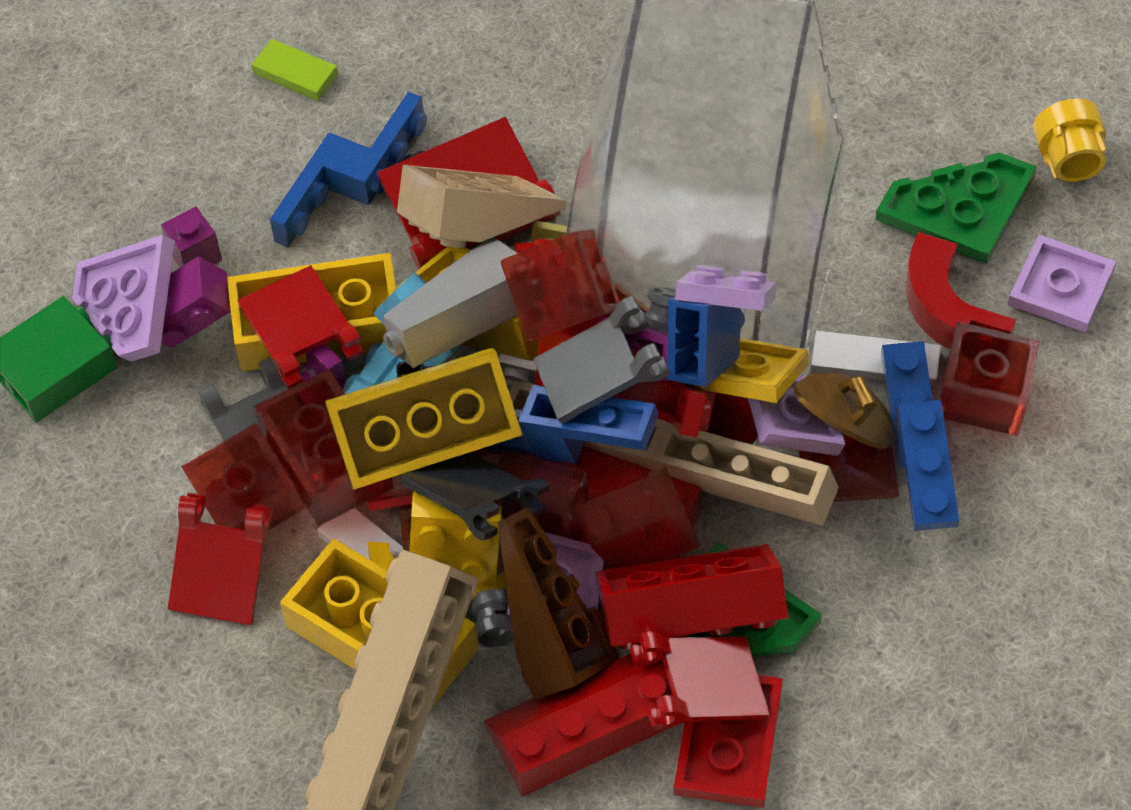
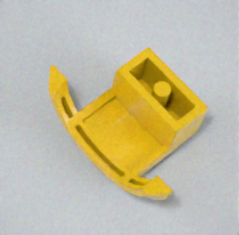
(447, 539)

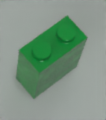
(53, 358)

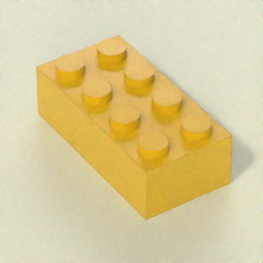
(354, 284)
(423, 418)
(335, 605)

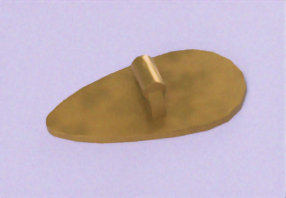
(847, 406)

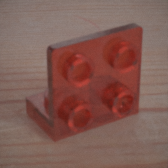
(560, 284)

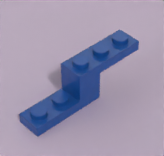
(347, 169)
(610, 422)
(919, 436)

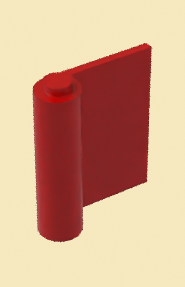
(483, 150)

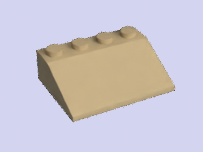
(470, 205)

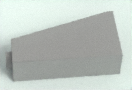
(452, 306)

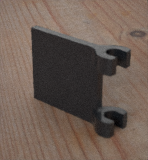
(475, 490)

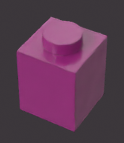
(192, 237)

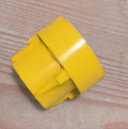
(1071, 139)

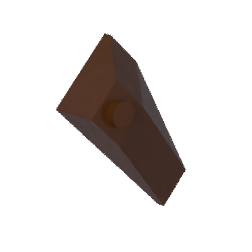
(552, 628)

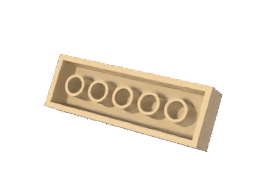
(392, 686)

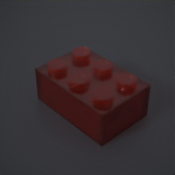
(308, 449)

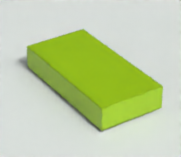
(294, 69)

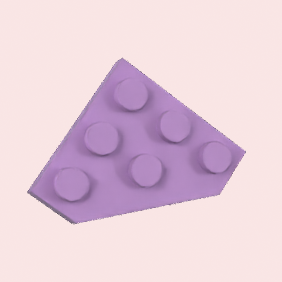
(128, 295)

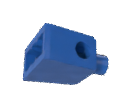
(701, 340)

